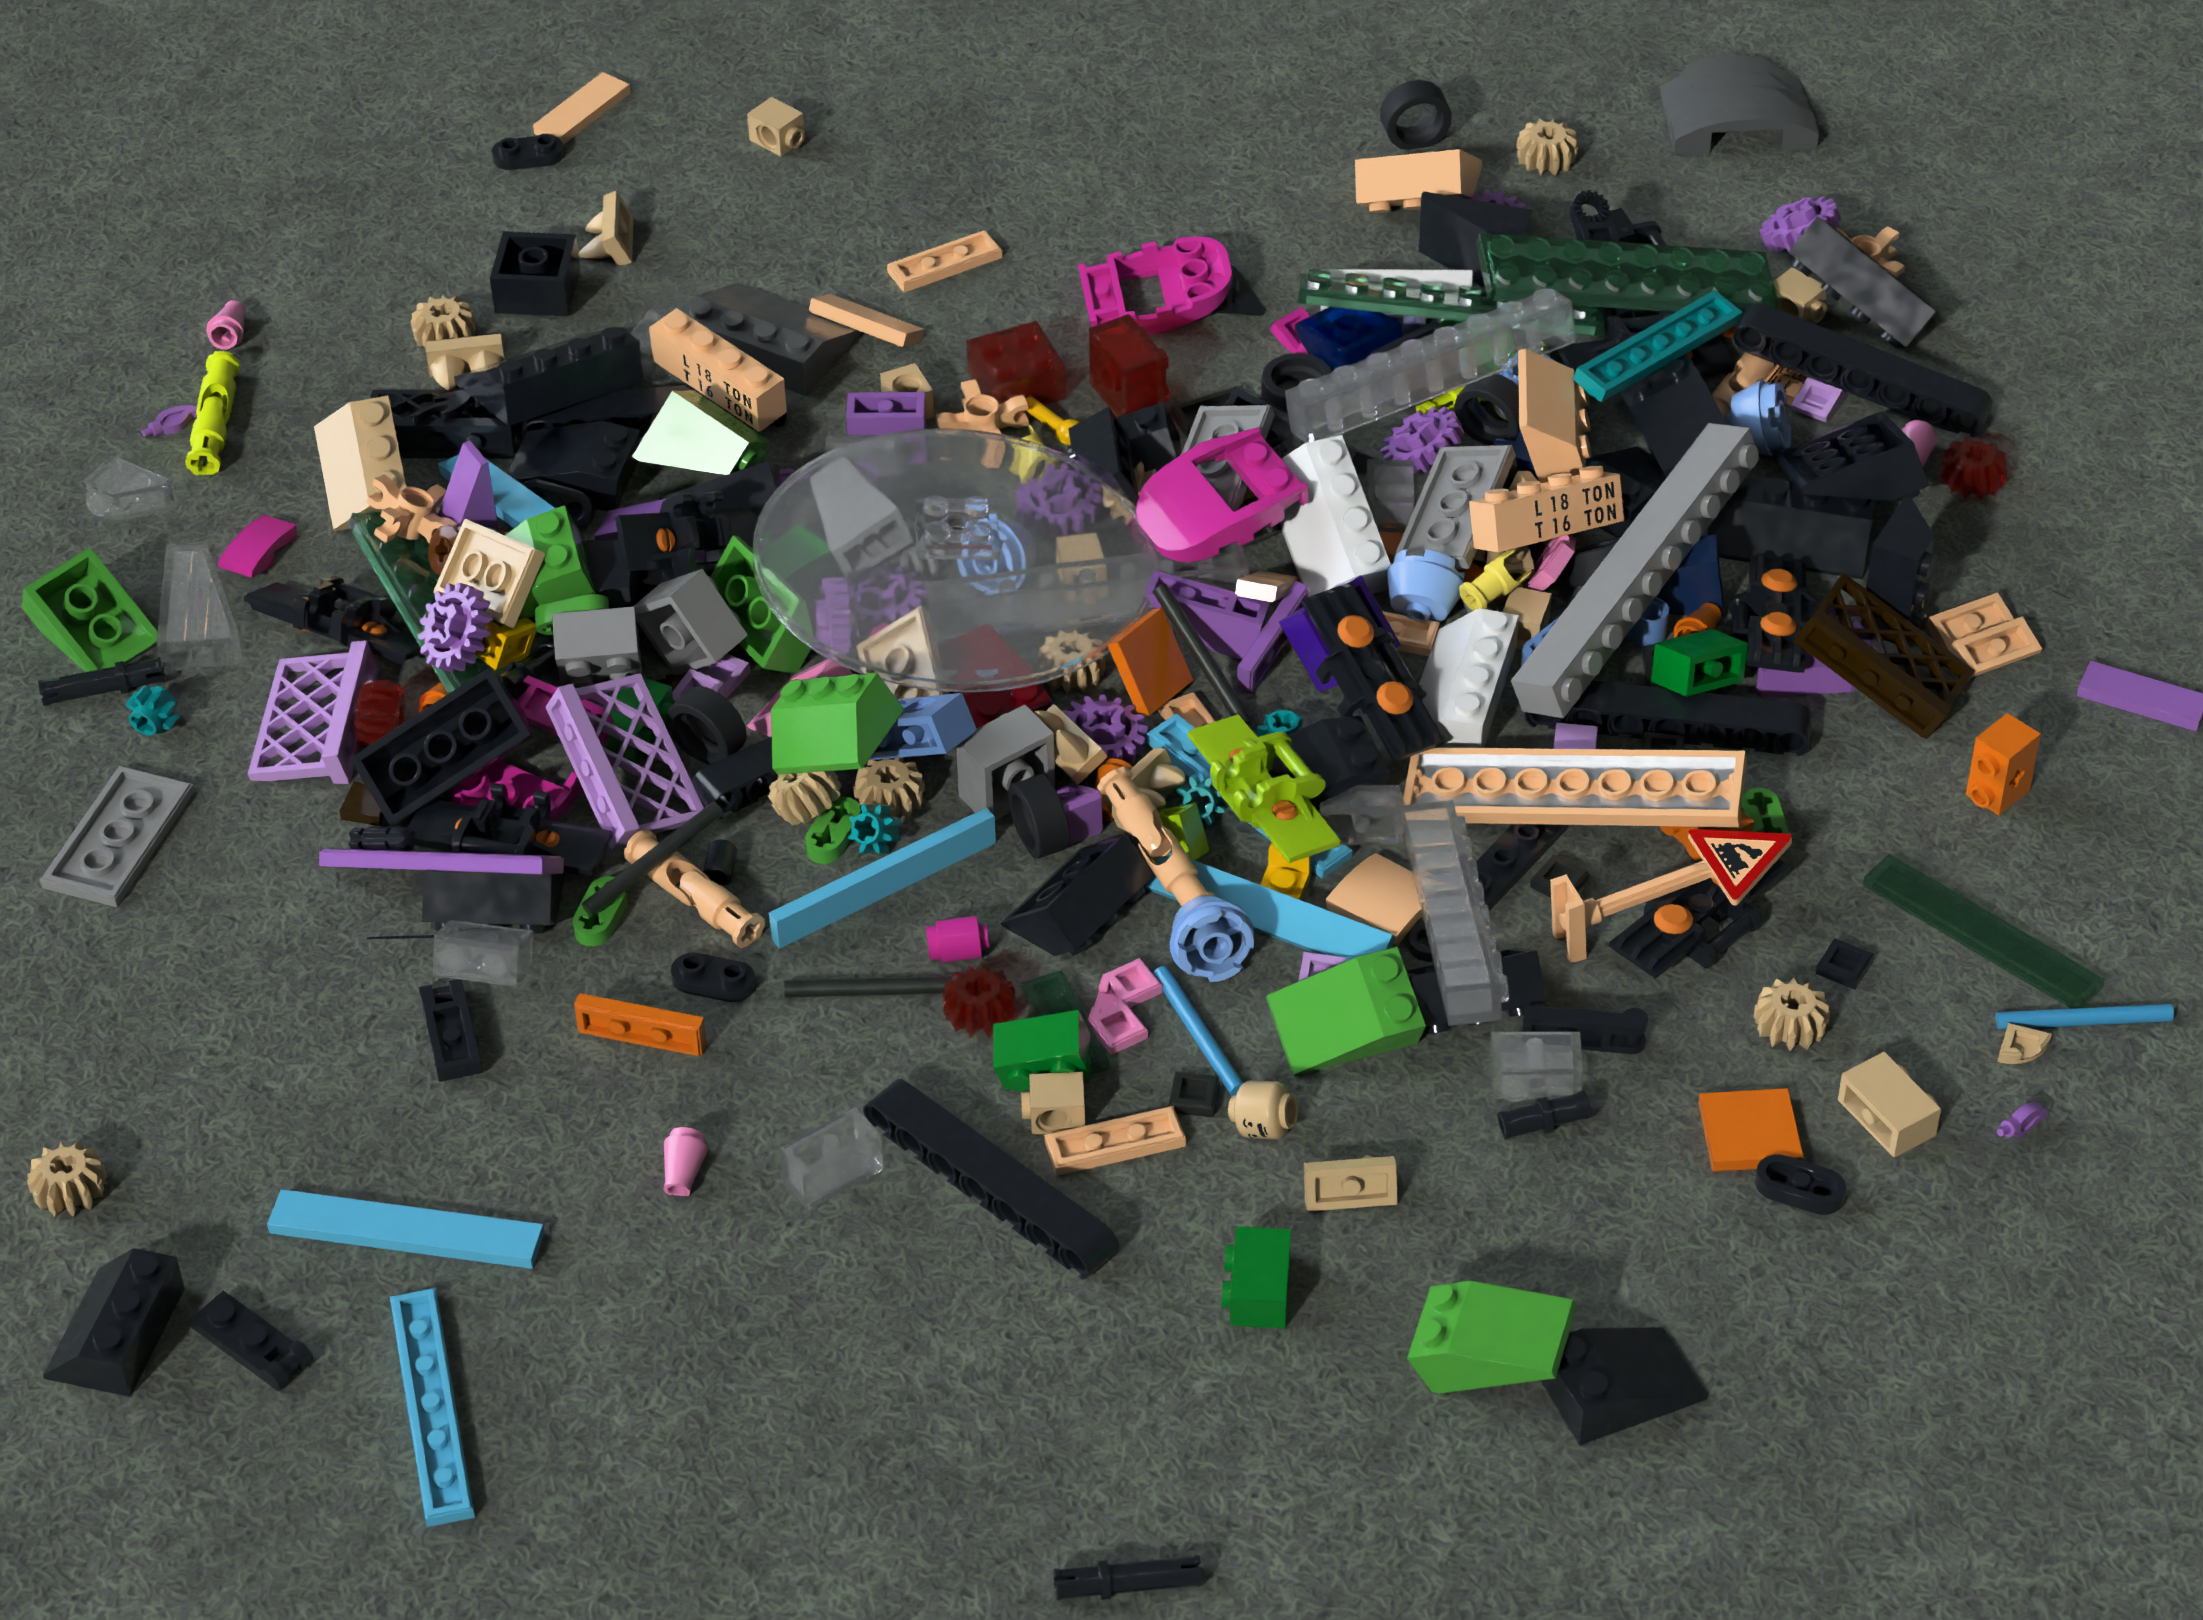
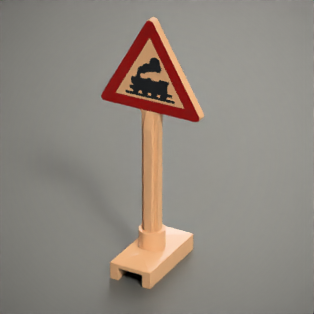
(1730, 857)

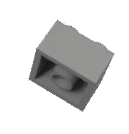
(689, 622)
(596, 645)
(1003, 754)

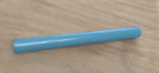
(2086, 1016)
(1198, 1030)

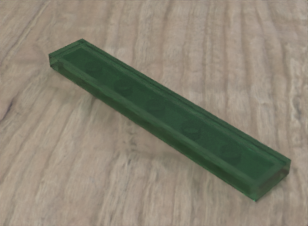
(1983, 932)

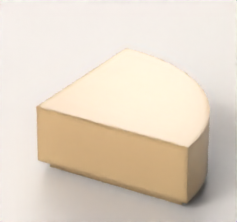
(2023, 1043)

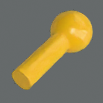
(1051, 420)

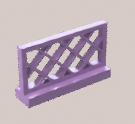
(335, 743)
(593, 761)

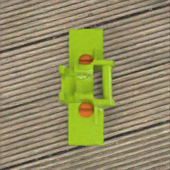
(1274, 804)

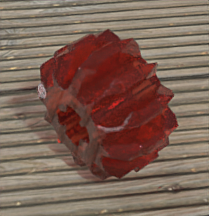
(1973, 468)
(378, 710)
(978, 1000)

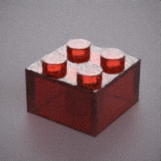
(1017, 364)
(1126, 366)

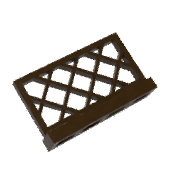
(1874, 669)

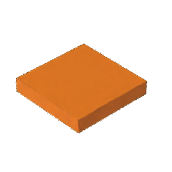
(1150, 662)
(1748, 1127)

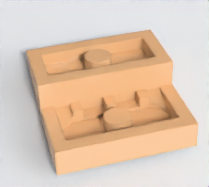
(1984, 634)
(1378, 896)

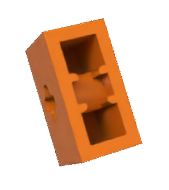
(2002, 764)

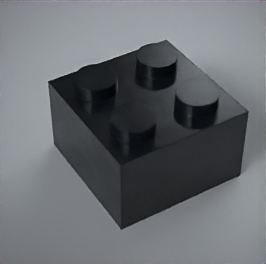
(535, 273)

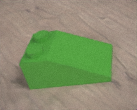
(564, 567)
(88, 614)
(1347, 1012)
(1489, 1336)

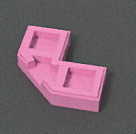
(1552, 562)
(1119, 991)

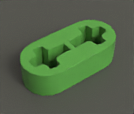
(587, 602)
(1773, 819)
(826, 826)
(608, 917)

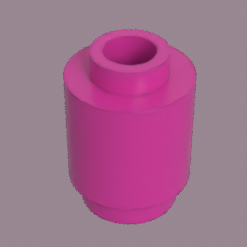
(957, 939)

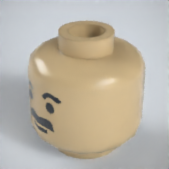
(1263, 1110)

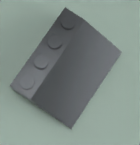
(774, 332)

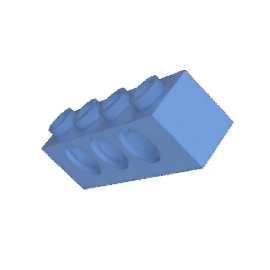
(927, 727)

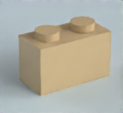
(1889, 1104)

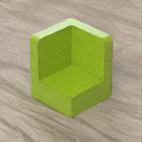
(1187, 827)

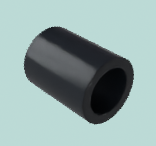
(720, 861)

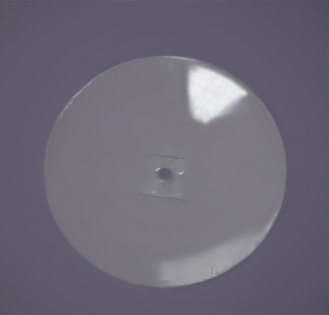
(877, 580)

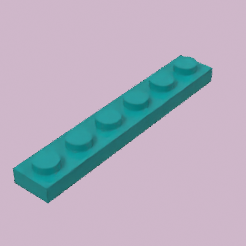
(1657, 346)

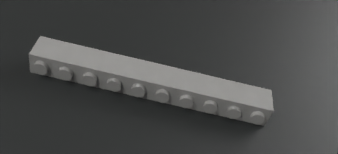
(1635, 571)

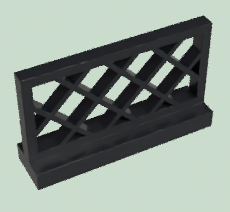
(444, 438)

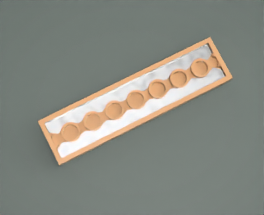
(1582, 785)

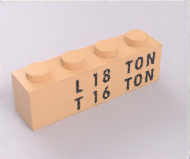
(718, 369)
(1546, 510)

